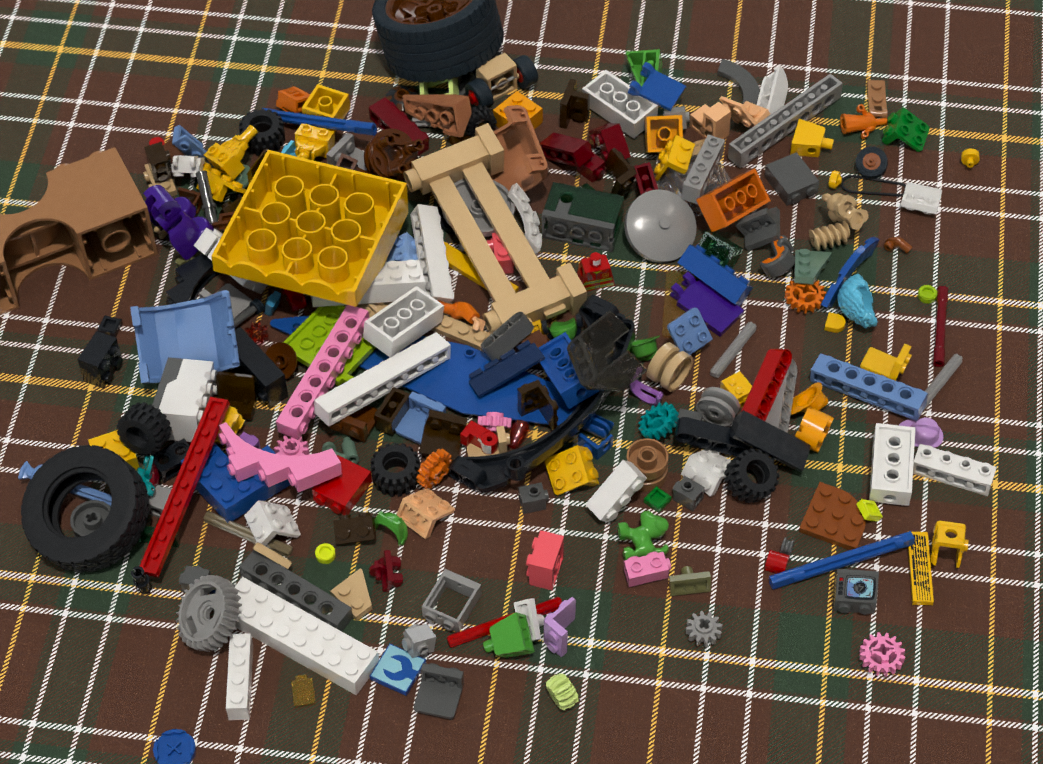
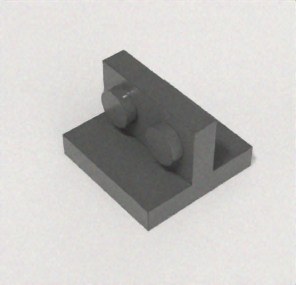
(760, 227)

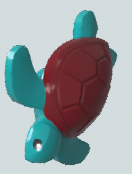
(149, 474)

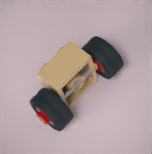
(499, 78)

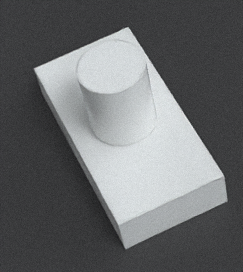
(534, 620)

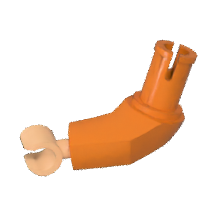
(466, 311)

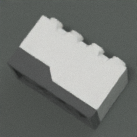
(185, 394)

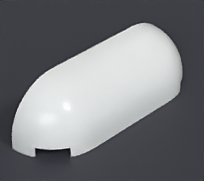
(773, 90)

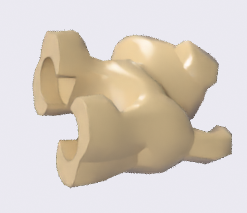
(843, 208)

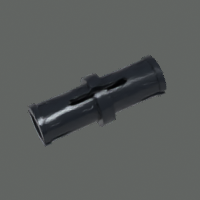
(141, 580)

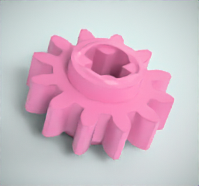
(493, 420)
(292, 447)

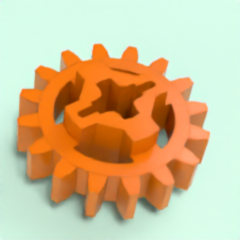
(804, 296)
(434, 468)

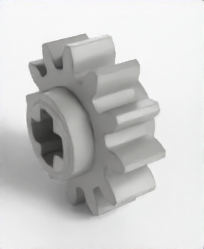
(704, 628)

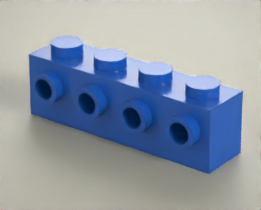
(715, 275)

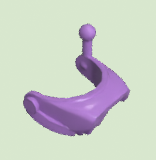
(637, 388)

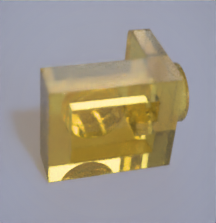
(302, 690)

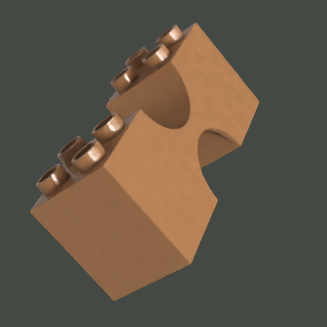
(84, 221)

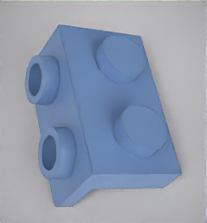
(187, 143)

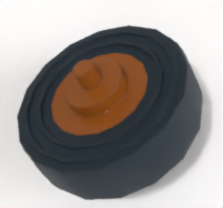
(871, 162)

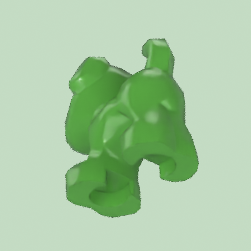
(651, 527)

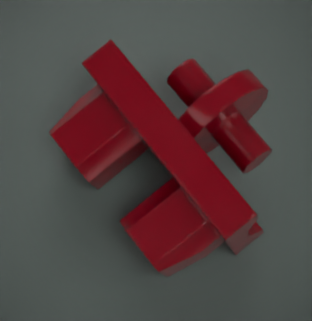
(384, 569)

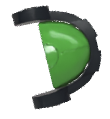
(571, 327)

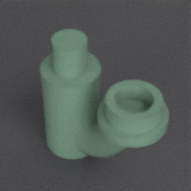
(348, 448)

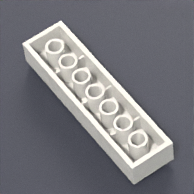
(304, 637)

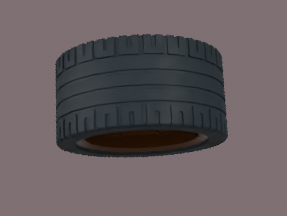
(437, 37)

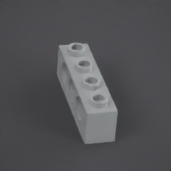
(703, 168)

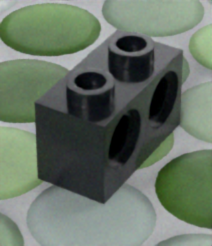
(169, 459)

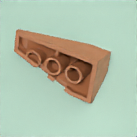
(443, 111)

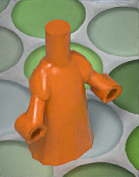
(856, 123)

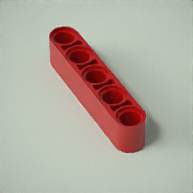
(768, 383)

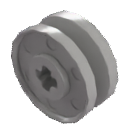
(718, 406)

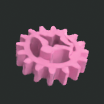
(883, 653)

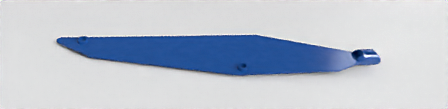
(451, 385)

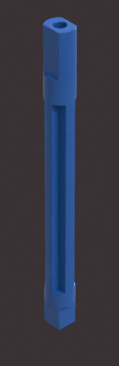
(329, 123)
(841, 560)

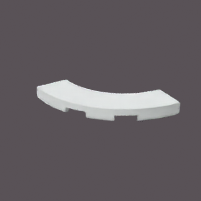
(529, 217)

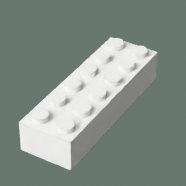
(389, 285)

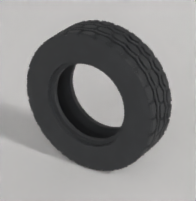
(51, 486)

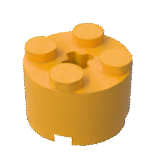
(814, 428)

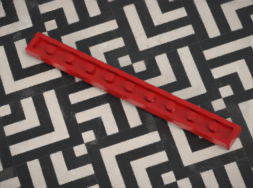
(184, 486)

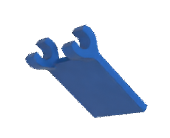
(657, 88)

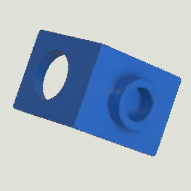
(596, 450)

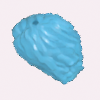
(856, 301)

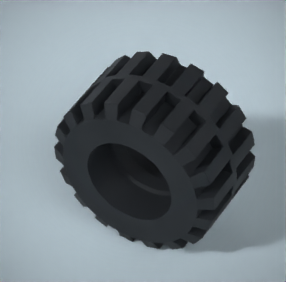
(270, 130)
(144, 429)
(390, 457)
(761, 466)

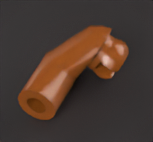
(897, 242)

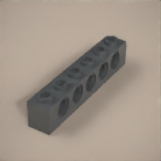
(257, 564)

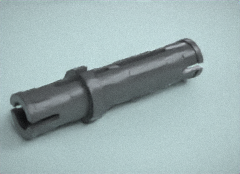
(206, 196)

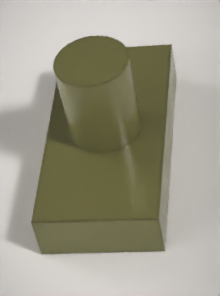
(689, 582)

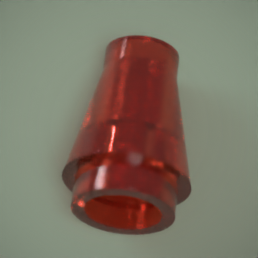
(518, 433)

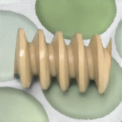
(829, 235)

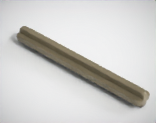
(245, 533)

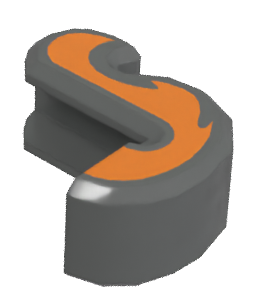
(782, 260)

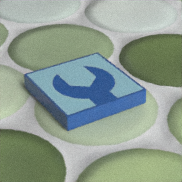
(397, 669)

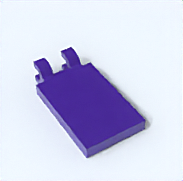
(714, 308)

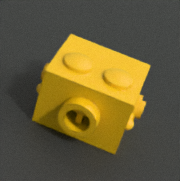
(738, 386)

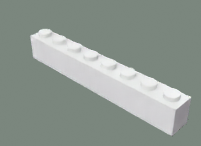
(381, 379)

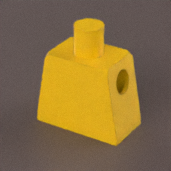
(810, 139)

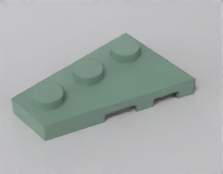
(809, 265)

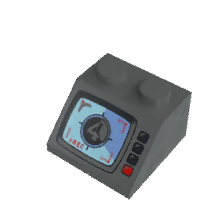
(855, 591)

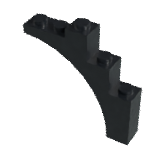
(191, 279)

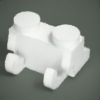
(187, 164)

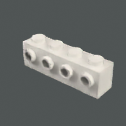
(953, 469)

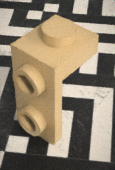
(503, 441)

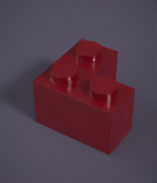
(607, 138)

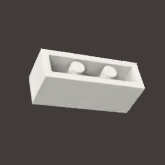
(616, 491)

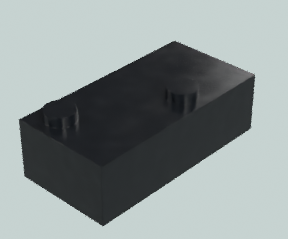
(269, 379)

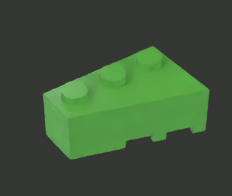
(637, 59)

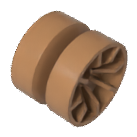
(652, 460)

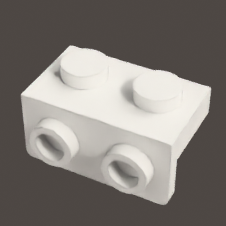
(921, 198)

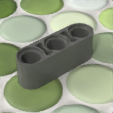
(507, 336)

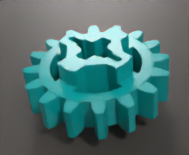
(658, 421)

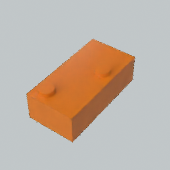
(733, 200)

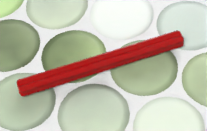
(483, 629)

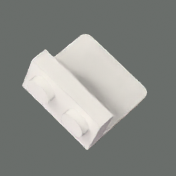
(706, 469)
(269, 519)

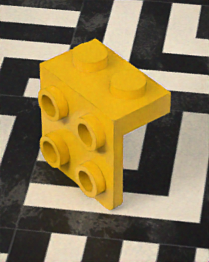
(676, 156)
(885, 364)
(571, 469)

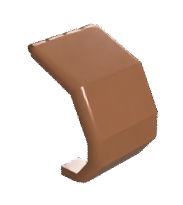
(522, 152)

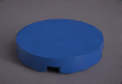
(174, 747)

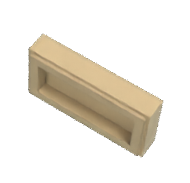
(272, 555)

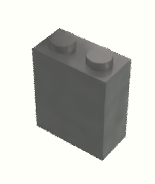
(791, 179)

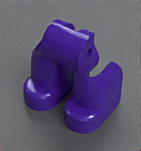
(177, 219)

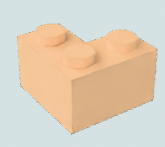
(711, 120)

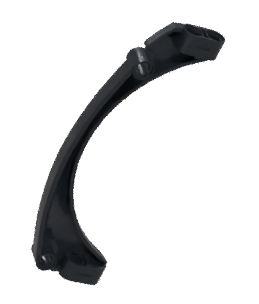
(494, 471)

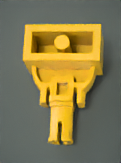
(313, 141)
(230, 153)

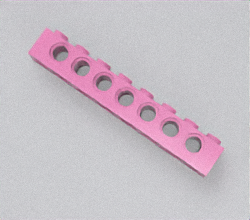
(315, 376)

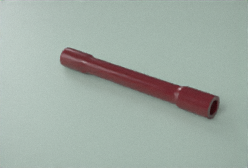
(939, 351)

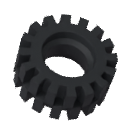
(480, 114)

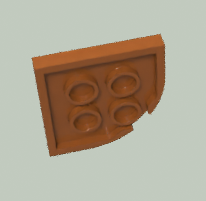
(834, 517)

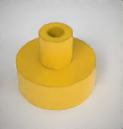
(970, 157)

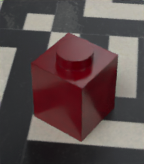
(593, 168)

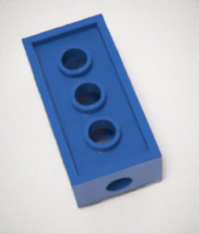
(555, 356)

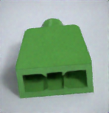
(510, 637)

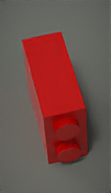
(345, 490)

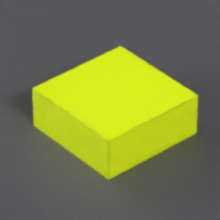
(869, 510)

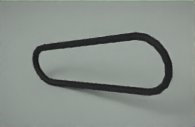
(873, 179)

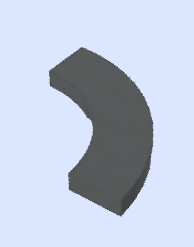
(740, 76)

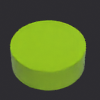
(927, 294)

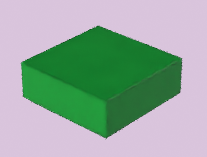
(657, 499)

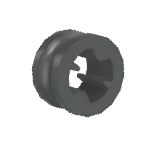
(787, 546)

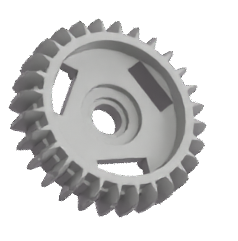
(194, 613)

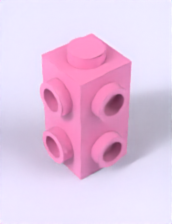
(646, 568)

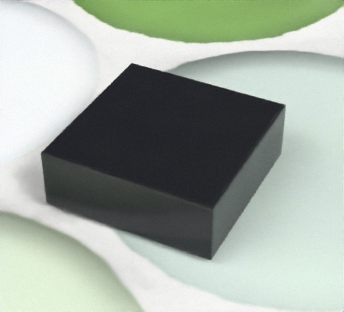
(110, 325)

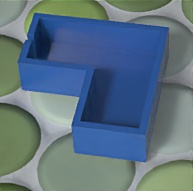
(227, 494)

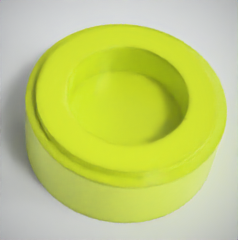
(325, 553)

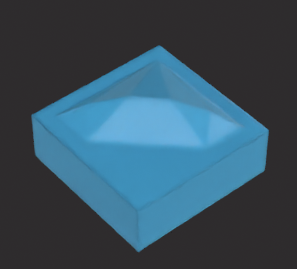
(272, 303)

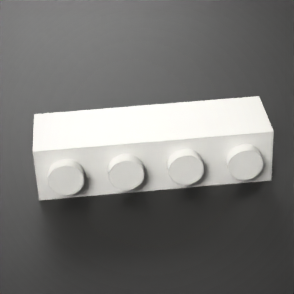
(239, 677)

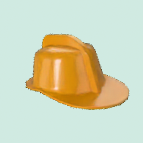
(811, 397)

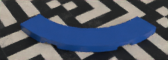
(849, 267)

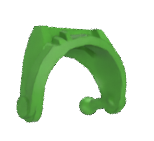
(394, 523)

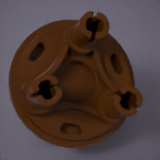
(391, 154)

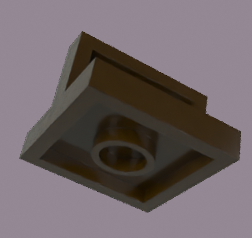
(574, 105)

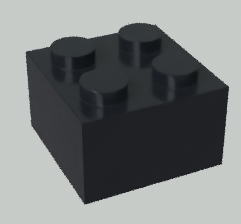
(100, 359)

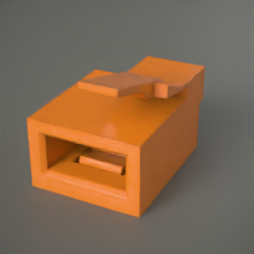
(292, 99)

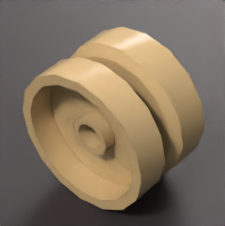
(669, 367)

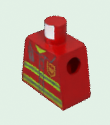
(595, 272)

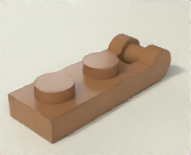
(877, 98)

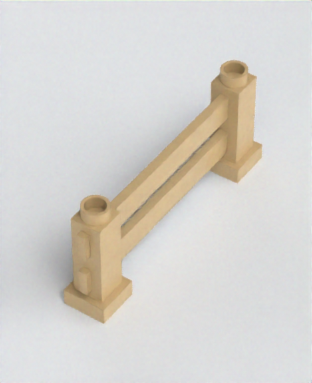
(471, 160)

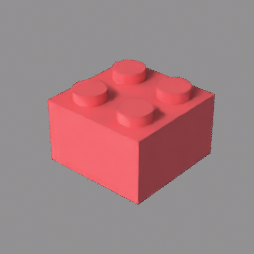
(545, 560)

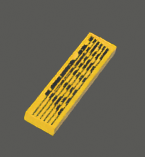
(920, 570)

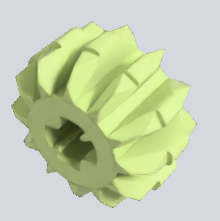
(562, 691)

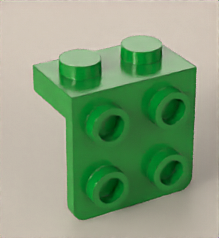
(907, 128)

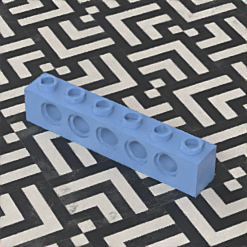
(869, 387)

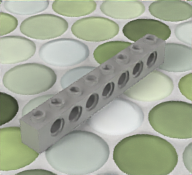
(784, 120)

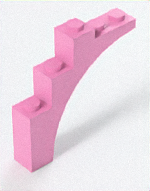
(273, 468)

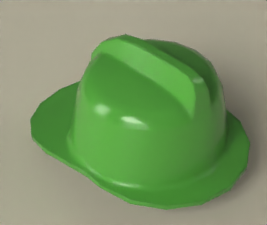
(644, 348)

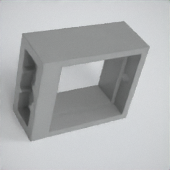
(459, 584)

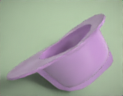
(926, 431)

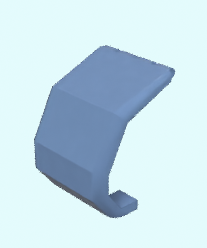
(185, 330)

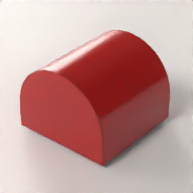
(776, 562)

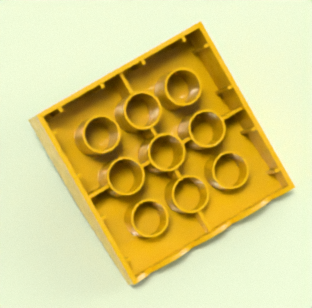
(313, 228)

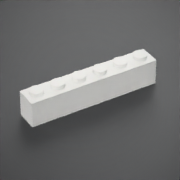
(432, 252)

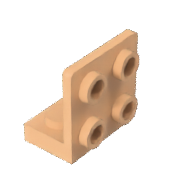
(746, 113)
(423, 510)

